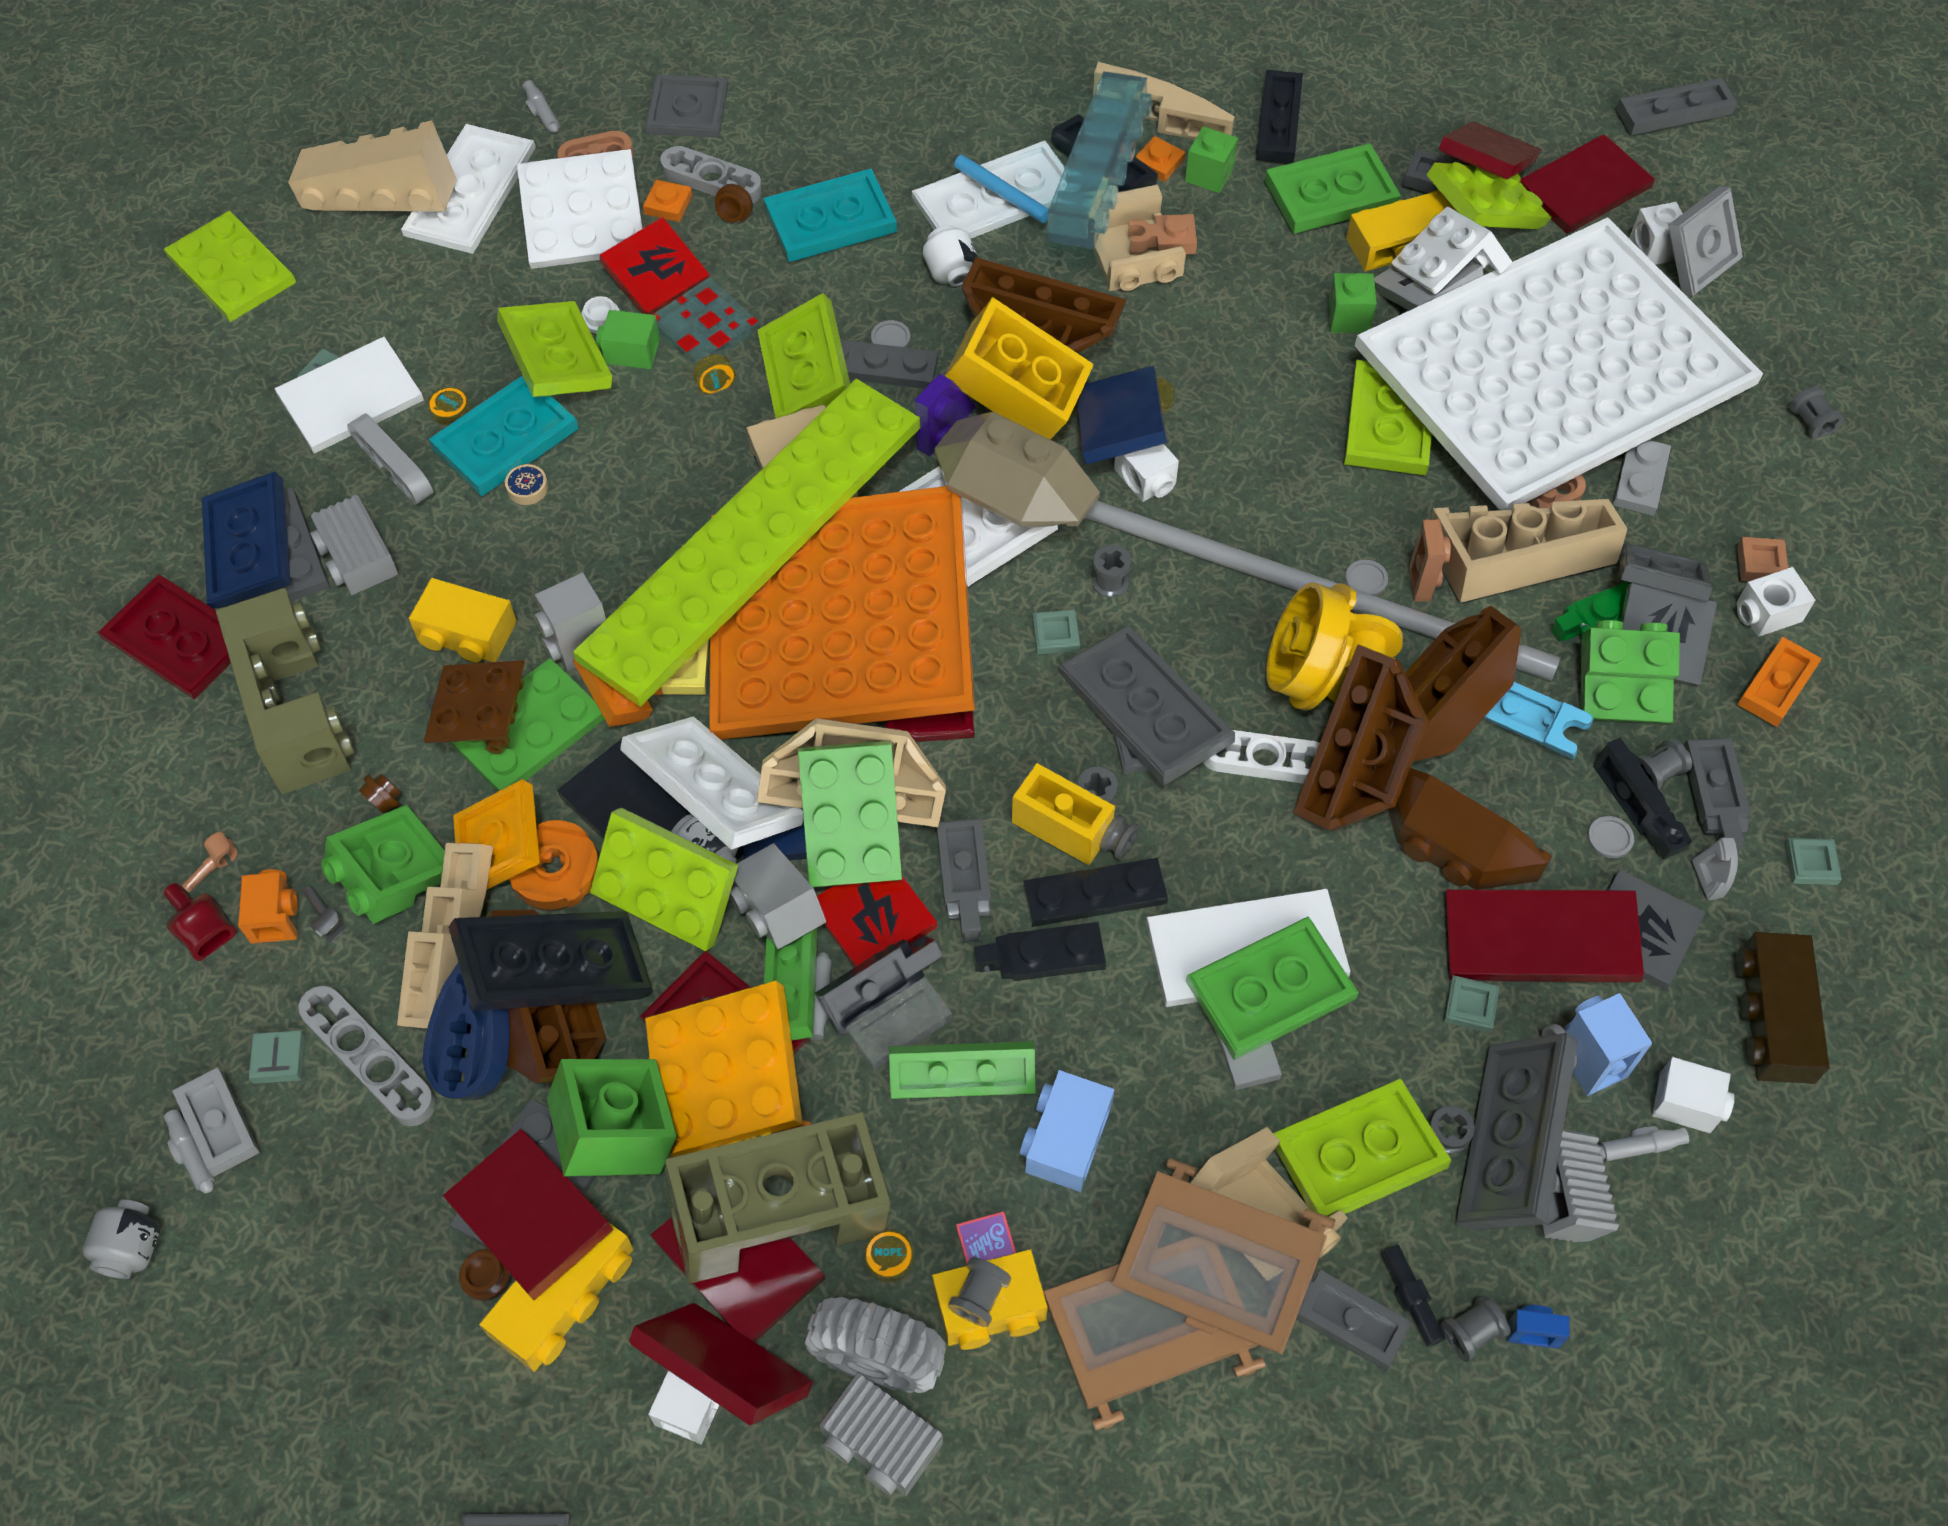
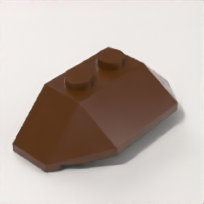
(1060, 309)
(1463, 677)
(1365, 744)
(1463, 836)
(550, 1033)

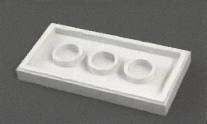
(485, 174)
(978, 210)
(709, 781)
(1204, 935)

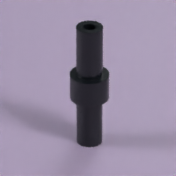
(1413, 1296)

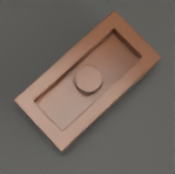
(1427, 560)

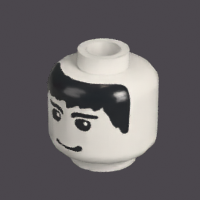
(949, 255)

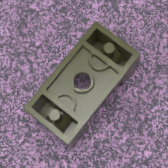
(300, 738)
(722, 1202)

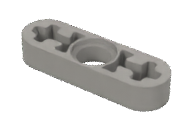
(703, 164)
(388, 454)

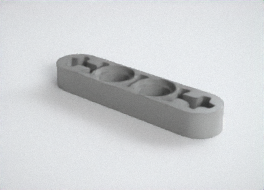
(372, 1051)

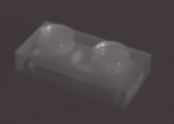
(899, 1022)

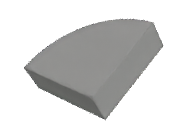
(1717, 867)

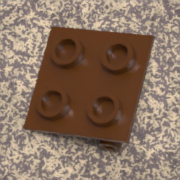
(476, 704)

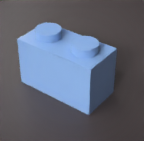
(1608, 1042)
(1068, 1130)

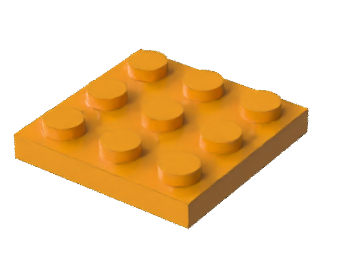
(727, 1068)

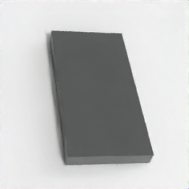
(1147, 705)
(1517, 1133)

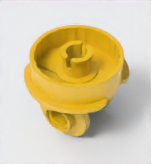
(1319, 640)

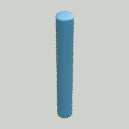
(1002, 188)

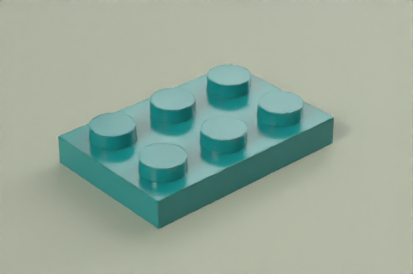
(830, 215)
(502, 434)

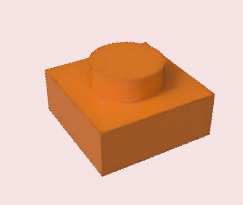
(1161, 157)
(667, 200)

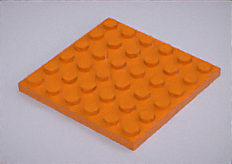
(853, 624)

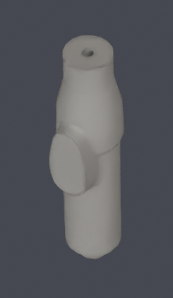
(539, 107)
(822, 978)
(1643, 1141)
(185, 1151)

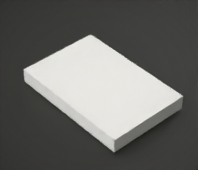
(337, 393)

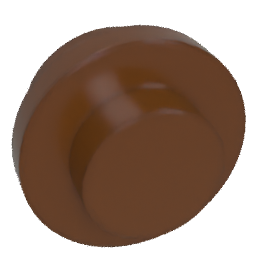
(733, 203)
(381, 792)
(483, 1276)

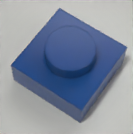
(1538, 1327)

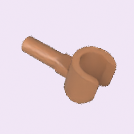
(216, 846)

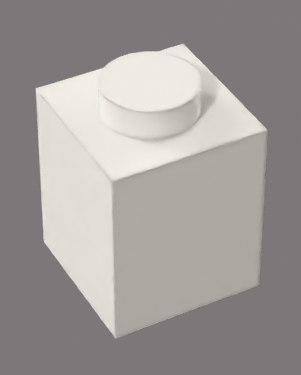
(1693, 1095)

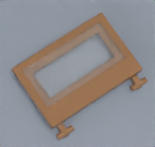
(1221, 1260)
(1130, 1343)

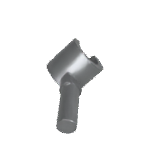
(327, 916)

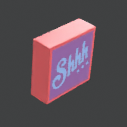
(985, 1237)

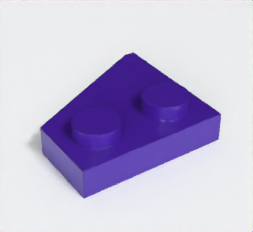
(938, 410)

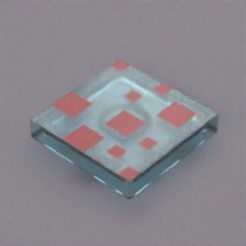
(705, 322)

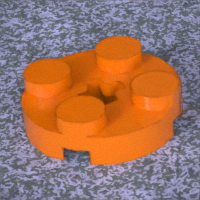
(569, 883)

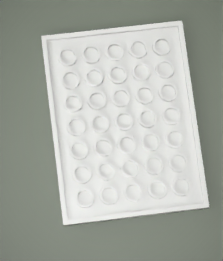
(1556, 363)

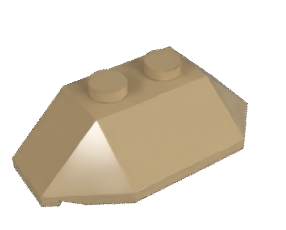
(917, 784)

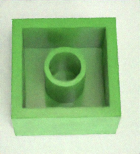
(610, 1117)

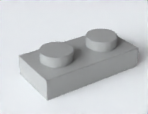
(1642, 477)
(215, 1122)

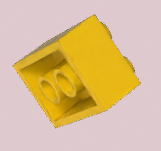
(1019, 370)

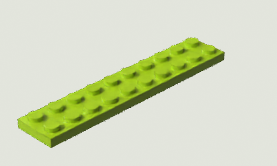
(746, 542)

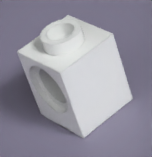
(1652, 231)
(1148, 471)
(1774, 602)
(682, 1409)

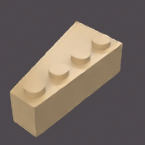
(376, 174)
(1527, 544)

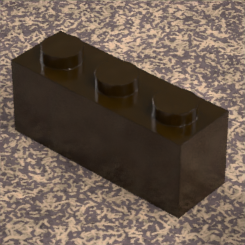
(1783, 1008)

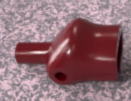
(198, 922)

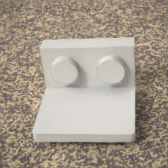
(1446, 248)

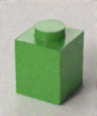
(1211, 159)
(1351, 302)
(629, 339)

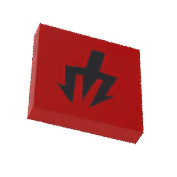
(653, 267)
(873, 916)

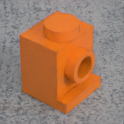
(266, 907)

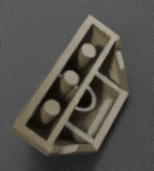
(1014, 472)

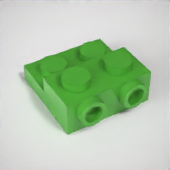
(1629, 672)
(384, 863)

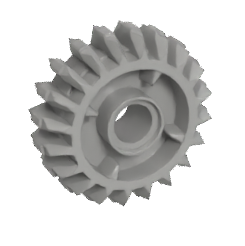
(876, 1343)

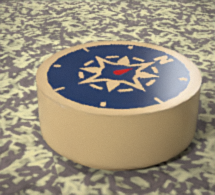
(526, 484)

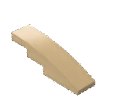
(1174, 108)
(431, 953)

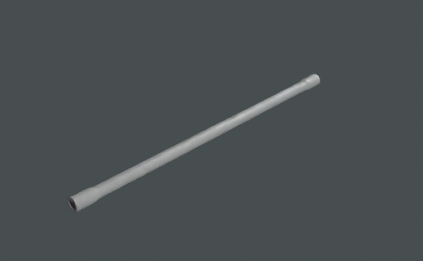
(1528, 660)

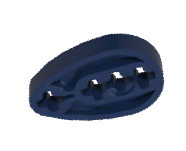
(448, 1035)

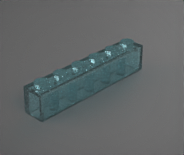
(1099, 160)

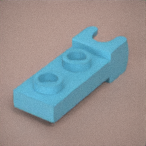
(1539, 718)

